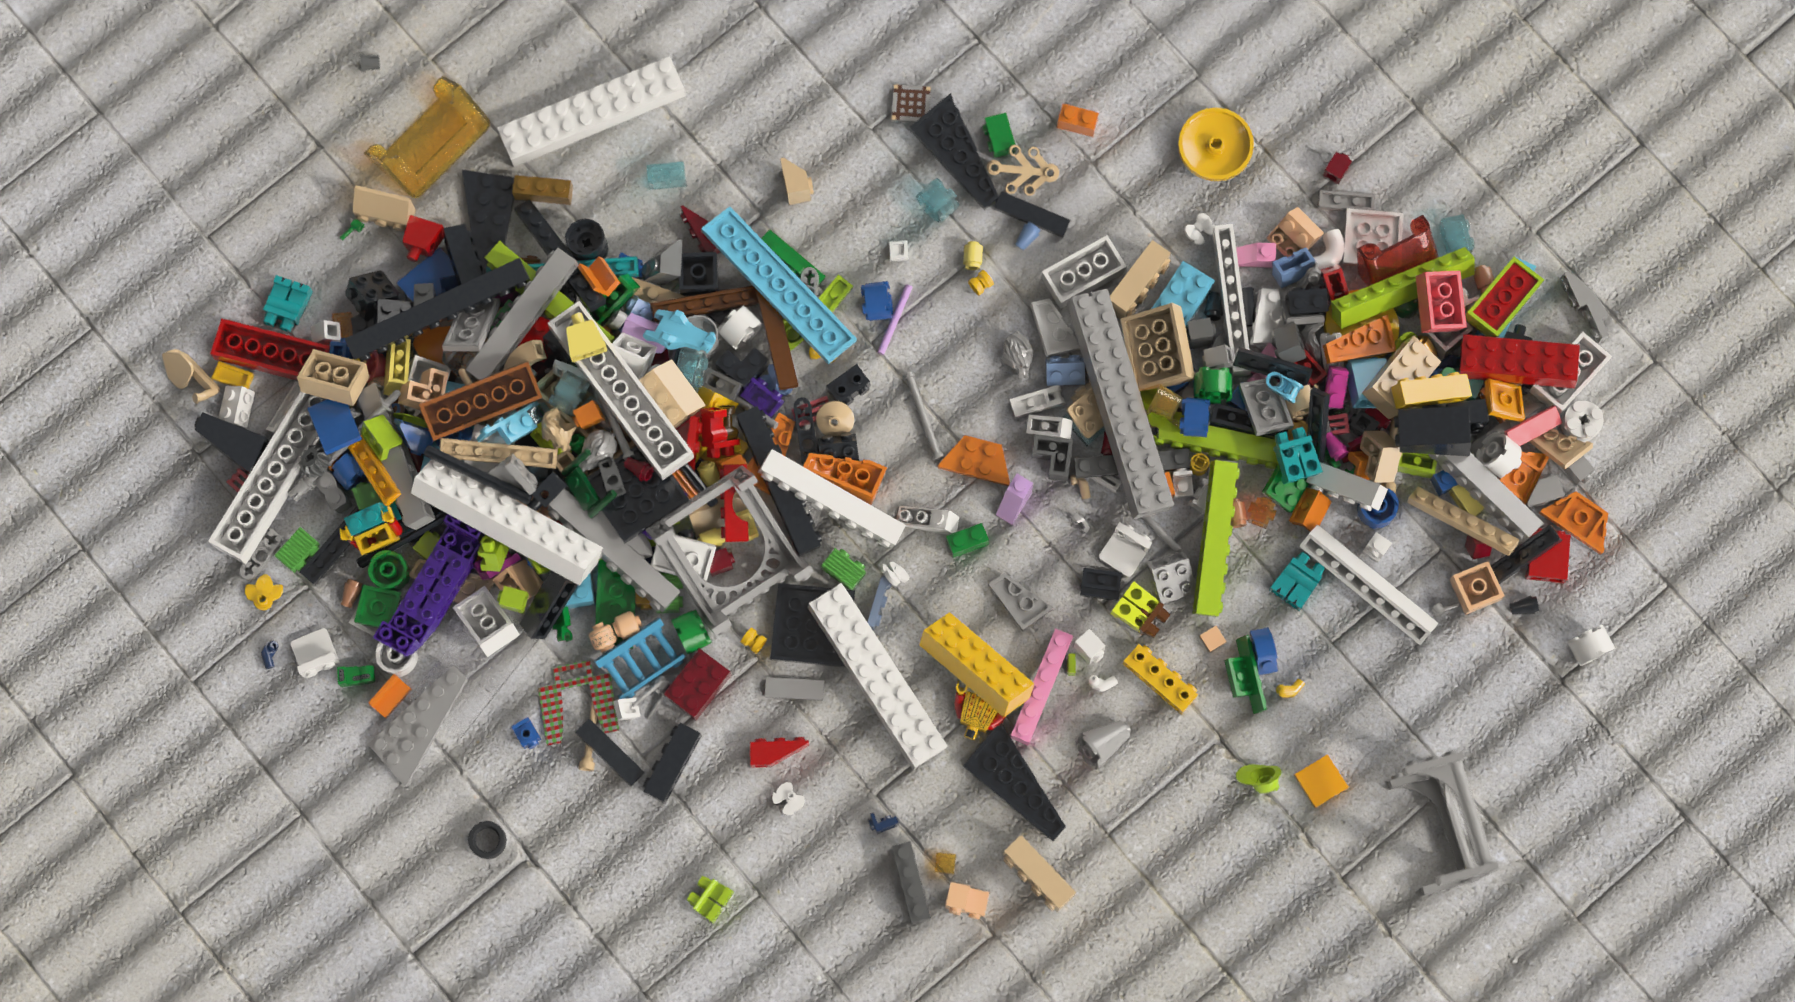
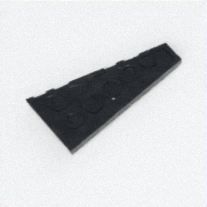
(951, 144)
(489, 210)
(1007, 774)

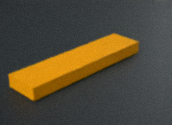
(375, 472)

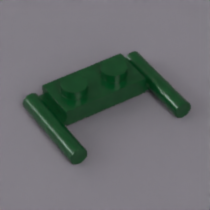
(582, 487)

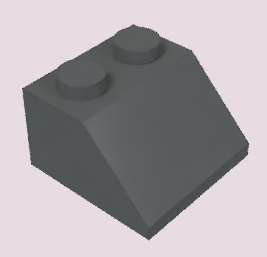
(664, 265)

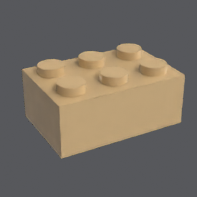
(333, 377)

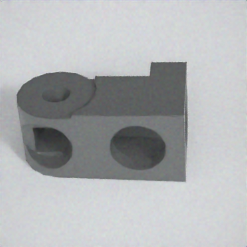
(611, 476)

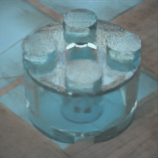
(937, 200)
(569, 392)

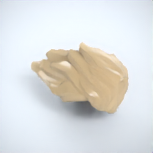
(557, 430)

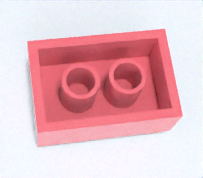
(1440, 301)

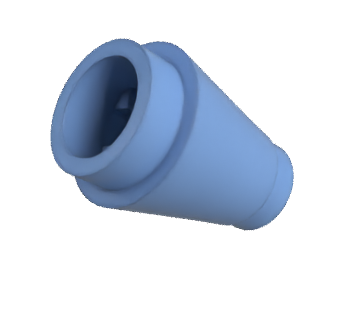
(1027, 235)

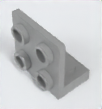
(1172, 576)

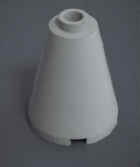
(1102, 742)

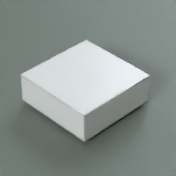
(898, 250)

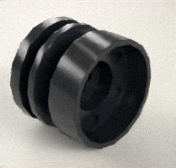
(583, 234)

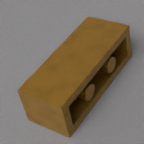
(542, 189)

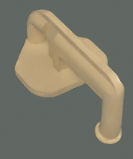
(182, 367)

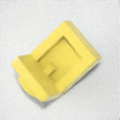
(752, 530)

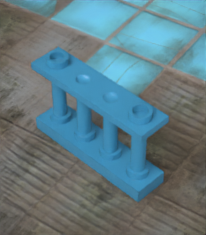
(622, 650)

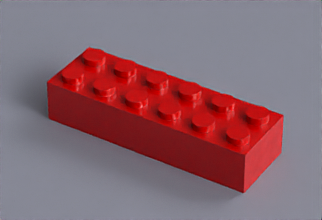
(262, 349)
(1519, 361)

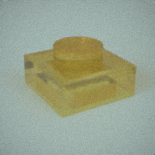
(945, 863)

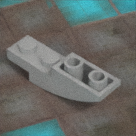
(1584, 298)

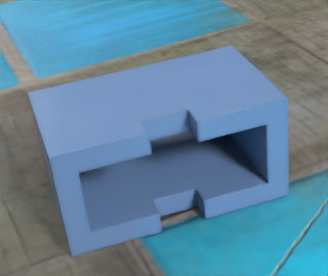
(1292, 268)

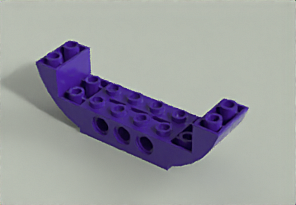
(433, 588)

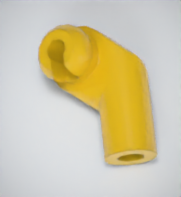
(1290, 691)

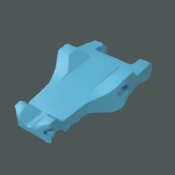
(677, 332)

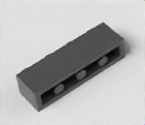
(911, 883)

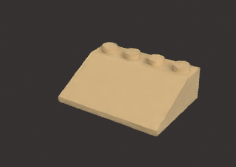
(1158, 347)

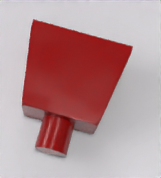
(421, 237)
(1334, 282)

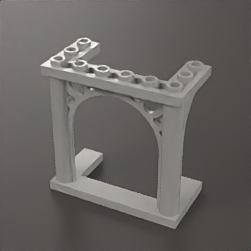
(789, 562)
(1435, 780)

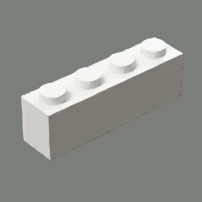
(1349, 487)

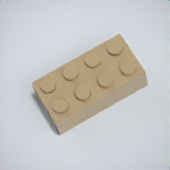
(1139, 279)
(1408, 361)
(1039, 874)

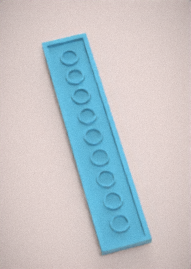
(779, 285)

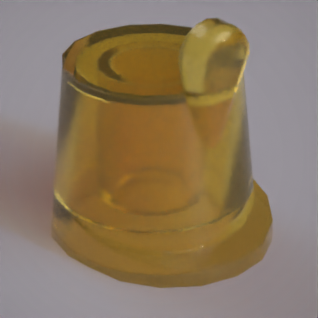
(1165, 404)

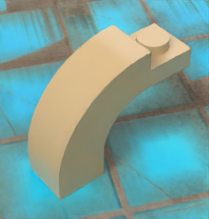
(530, 351)

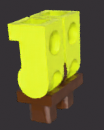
(1139, 610)

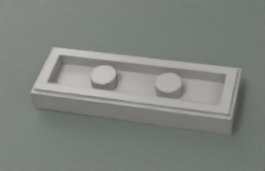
(1342, 200)
(794, 689)

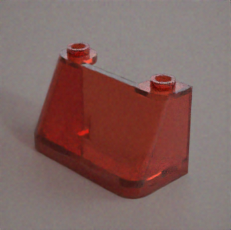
(1404, 255)

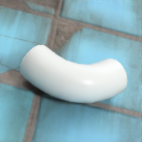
(1334, 249)

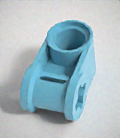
(1285, 386)

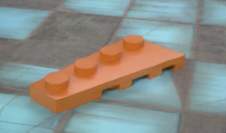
(1363, 342)
(782, 438)

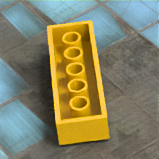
(976, 664)

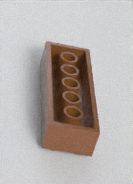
(480, 400)

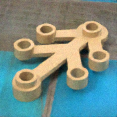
(1025, 170)

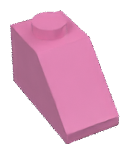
(1256, 255)

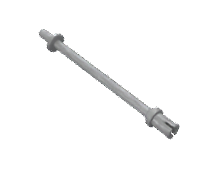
(306, 483)

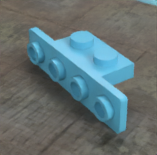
(513, 427)

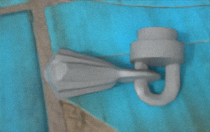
(1312, 276)

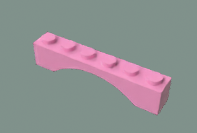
(1042, 687)

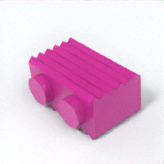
(1336, 385)

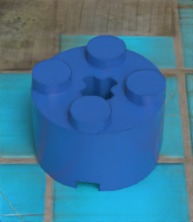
(877, 300)
(1195, 417)
(348, 472)
(1384, 516)

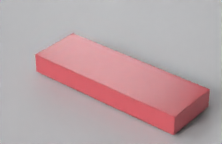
(1534, 426)

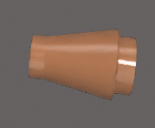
(351, 592)

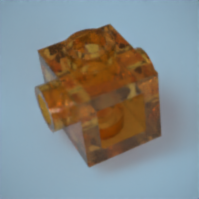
(1258, 517)

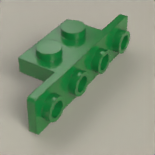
(790, 256)
(1244, 675)

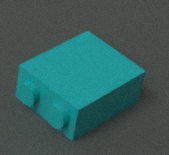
(369, 518)

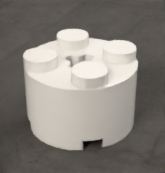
(740, 327)
(1589, 414)
(1499, 454)
(1591, 645)
(391, 665)

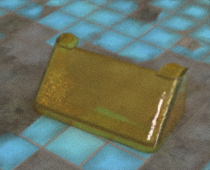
(432, 140)

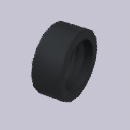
(490, 854)

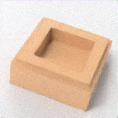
(1212, 638)

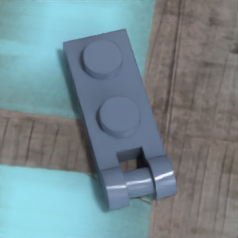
(879, 601)

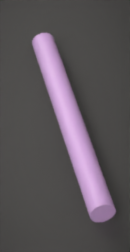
(893, 322)

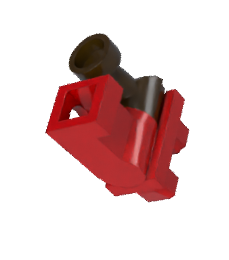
(719, 431)

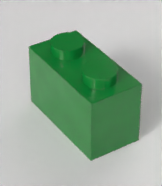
(999, 135)
(967, 540)

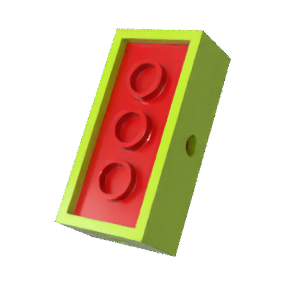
(1504, 298)

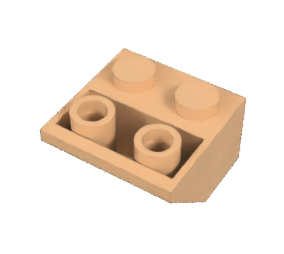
(1295, 233)
(520, 577)

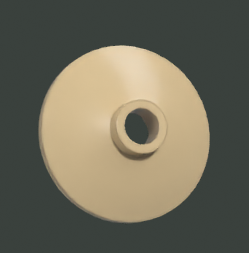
(838, 411)

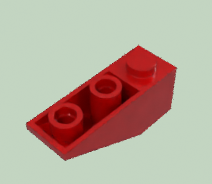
(769, 753)

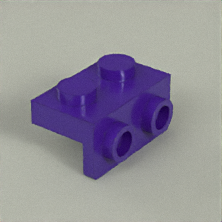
(763, 397)

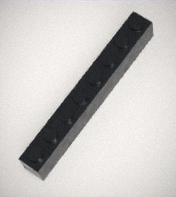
(789, 507)

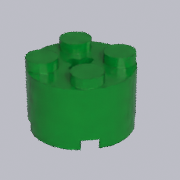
(1213, 384)
(399, 570)
(691, 631)

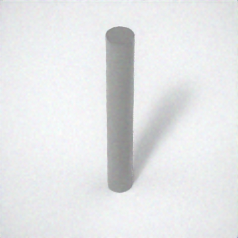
(745, 405)
(1165, 537)

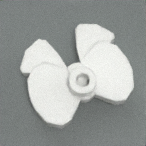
(1202, 223)
(896, 575)
(785, 792)

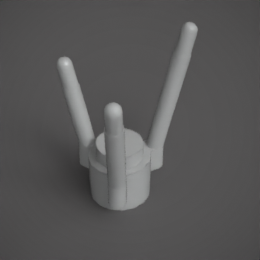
(658, 685)

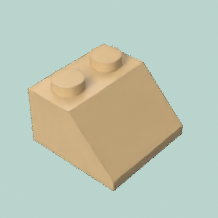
(796, 183)

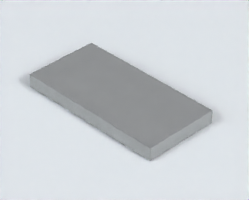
(471, 329)

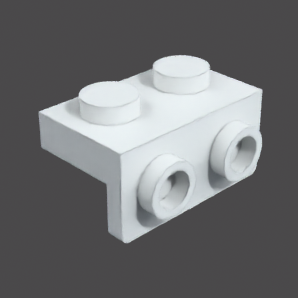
(236, 405)

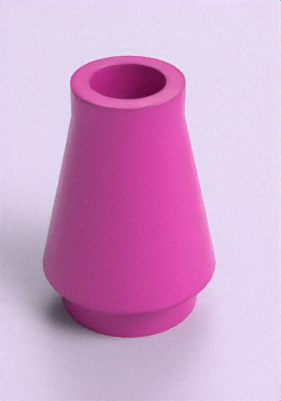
(1335, 447)

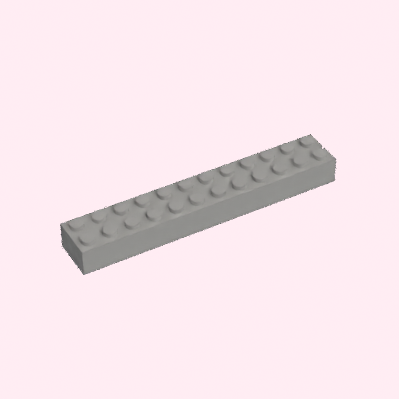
(1120, 404)

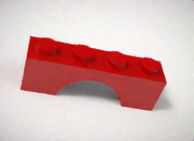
(735, 528)

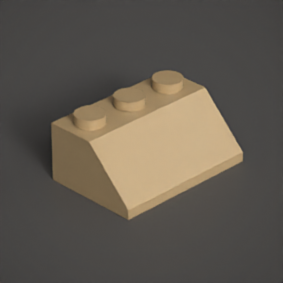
(382, 208)
(672, 393)
(707, 518)

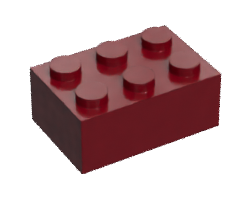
(697, 684)

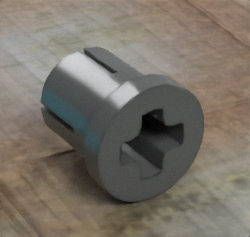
(369, 62)

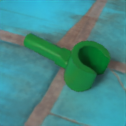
(355, 225)

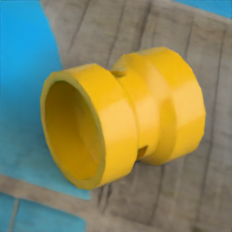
(980, 282)
(1199, 468)
(753, 640)

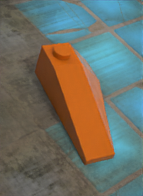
(853, 476)

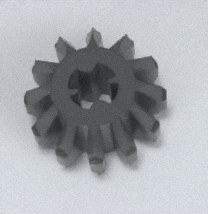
(315, 461)

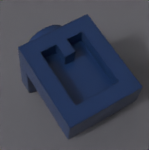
(887, 823)

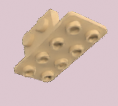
(1085, 411)

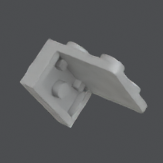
(514, 472)

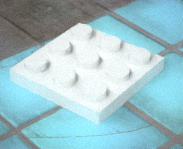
(1370, 227)

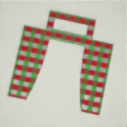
(552, 702)

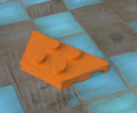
(977, 460)
(1524, 478)
(1580, 519)

